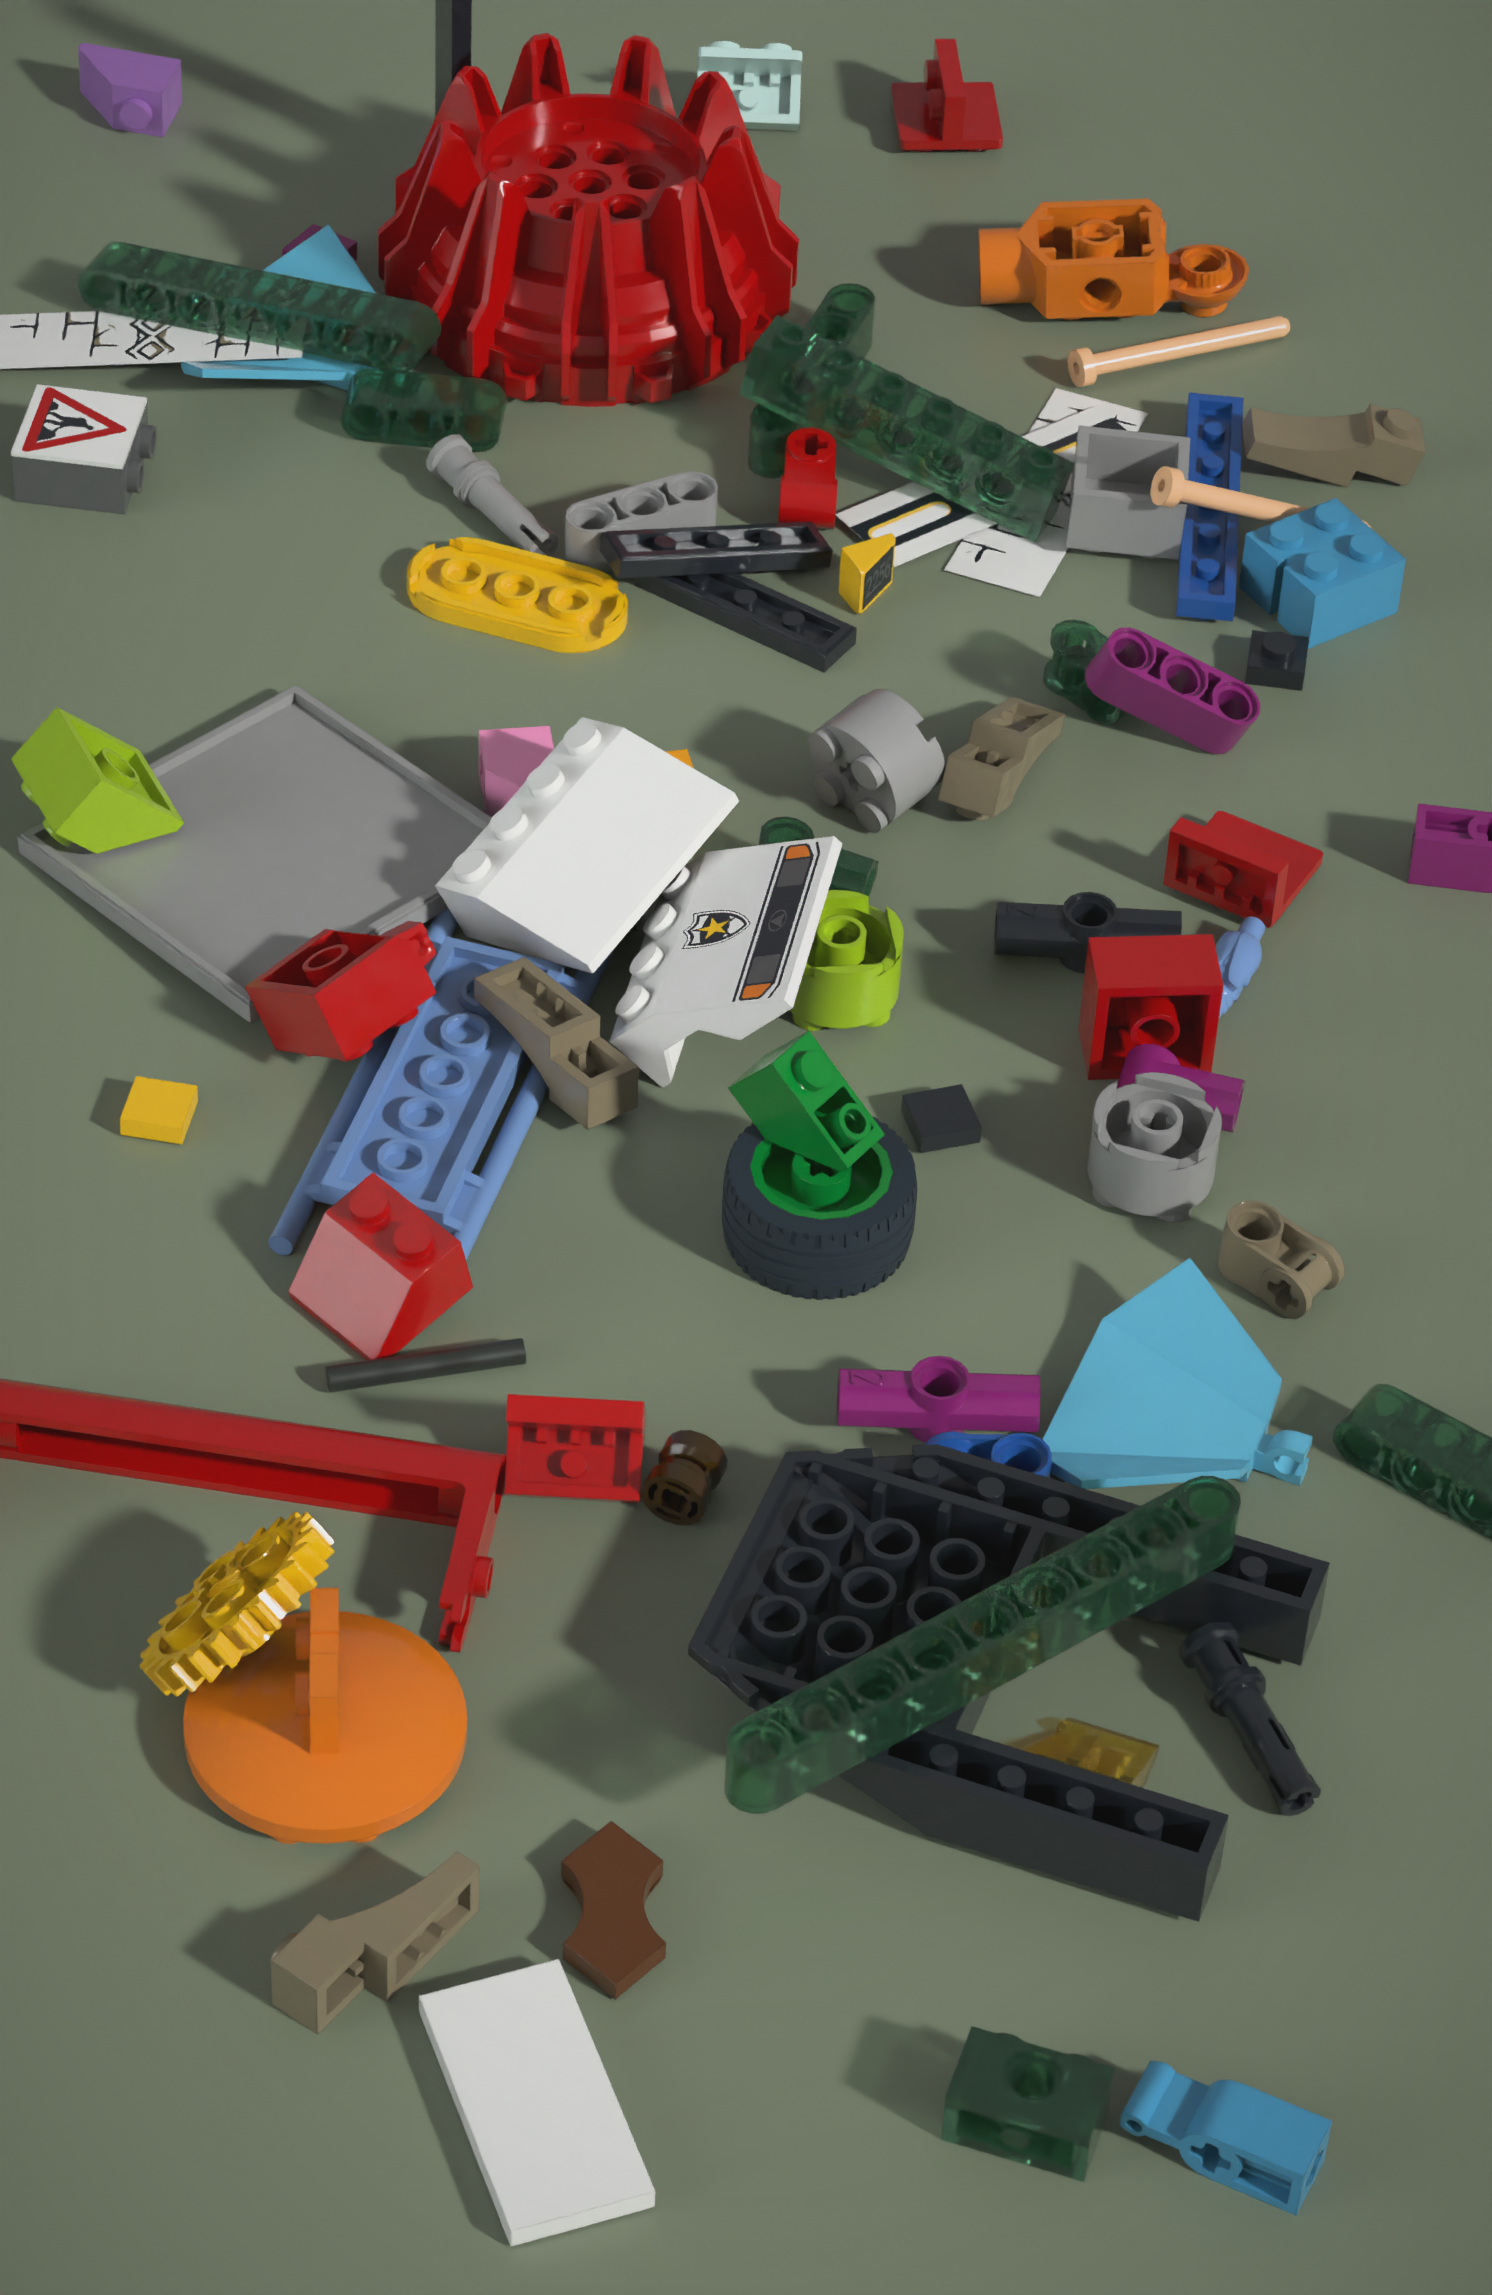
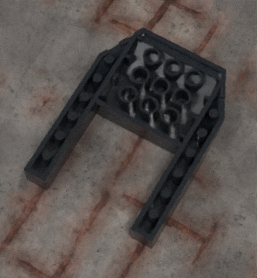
(879, 1544)

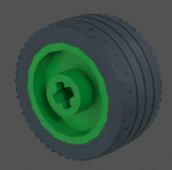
(818, 1227)

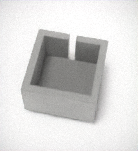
(1113, 493)

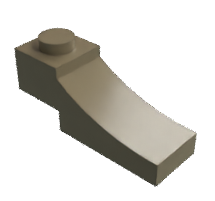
(1335, 447)
(997, 757)
(562, 1040)
(373, 1949)

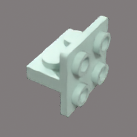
(762, 81)

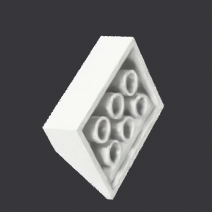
(583, 847)

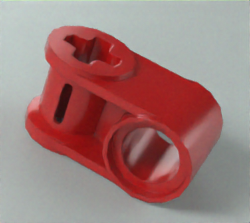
(809, 479)

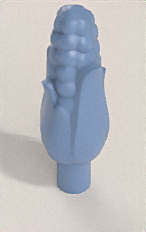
(1239, 958)

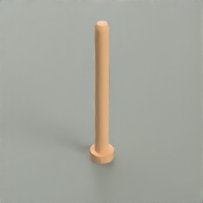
(1085, 365)
(1170, 488)

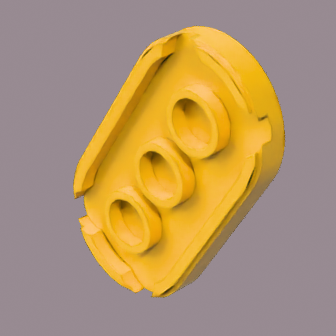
(517, 595)

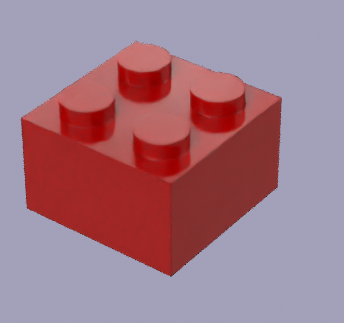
(1149, 993)

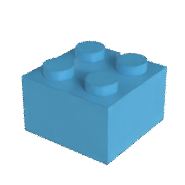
(1322, 572)

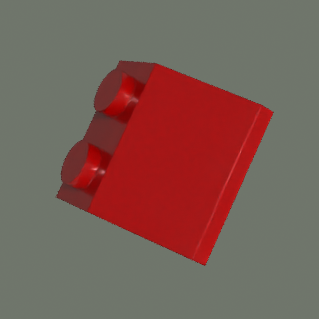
(379, 1270)

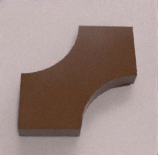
(612, 1882)

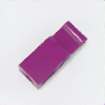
(1451, 849)

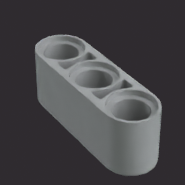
(667, 502)

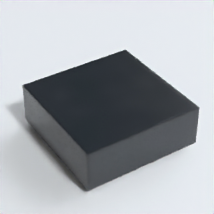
(941, 1118)

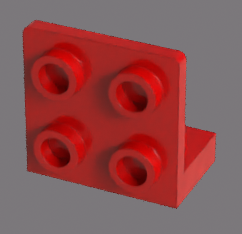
(1238, 866)

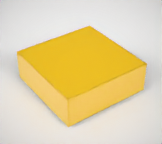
(159, 1110)

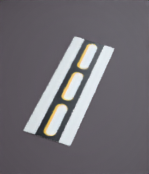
(930, 521)

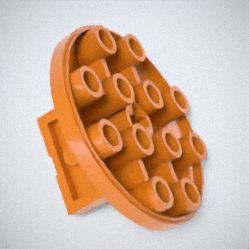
(328, 1728)

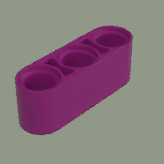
(1172, 690)

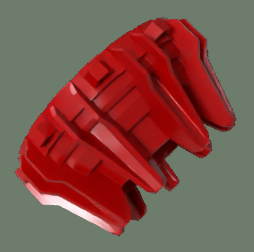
(589, 234)

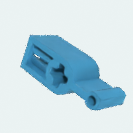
(1232, 2134)

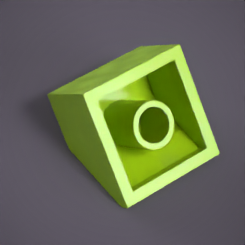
(92, 786)

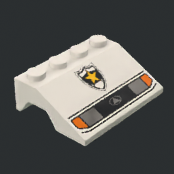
(723, 948)

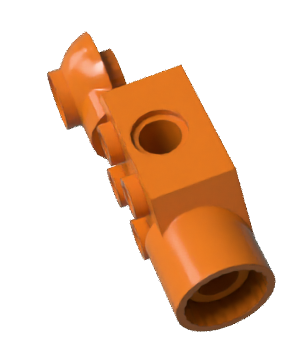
(1103, 263)

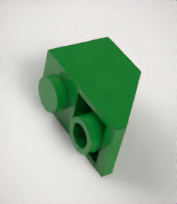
(806, 1105)

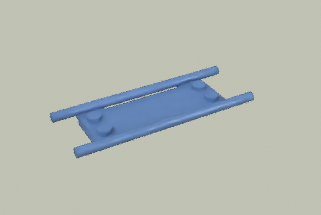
(431, 1101)

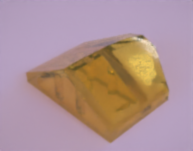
(1098, 1751)

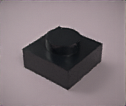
(1277, 660)

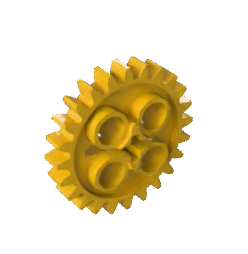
(237, 1604)

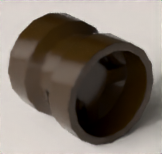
(683, 1480)

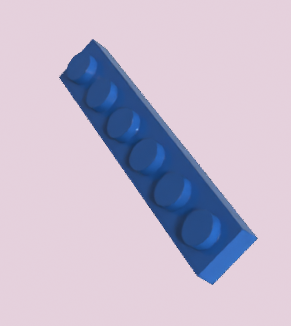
(1211, 536)

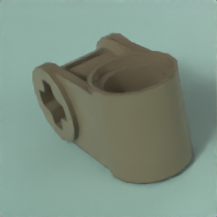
(1273, 1258)

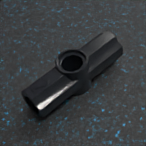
(1065, 928)

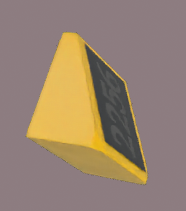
(866, 571)

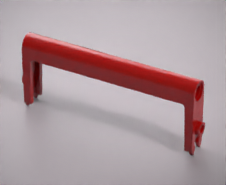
(274, 1463)

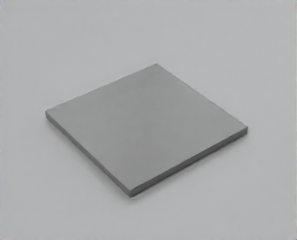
(282, 836)

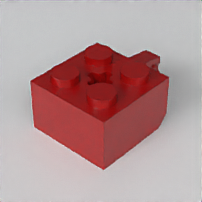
(344, 990)

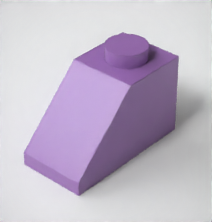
(131, 88)

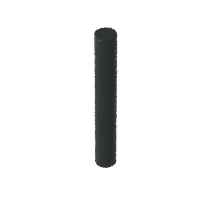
(425, 1365)

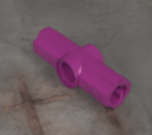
(938, 1399)

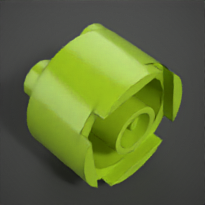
(850, 966)

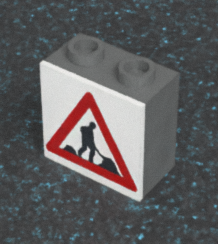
(82, 449)

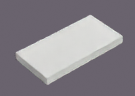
(536, 2102)

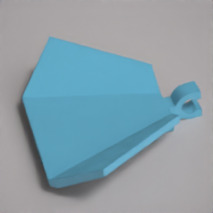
(316, 259)
(1172, 1396)

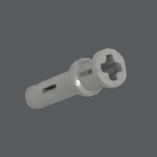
(479, 487)

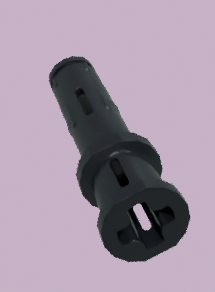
(1238, 1693)

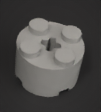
(875, 759)
(1153, 1146)

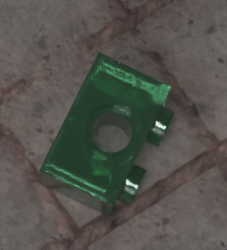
(992, 2115)

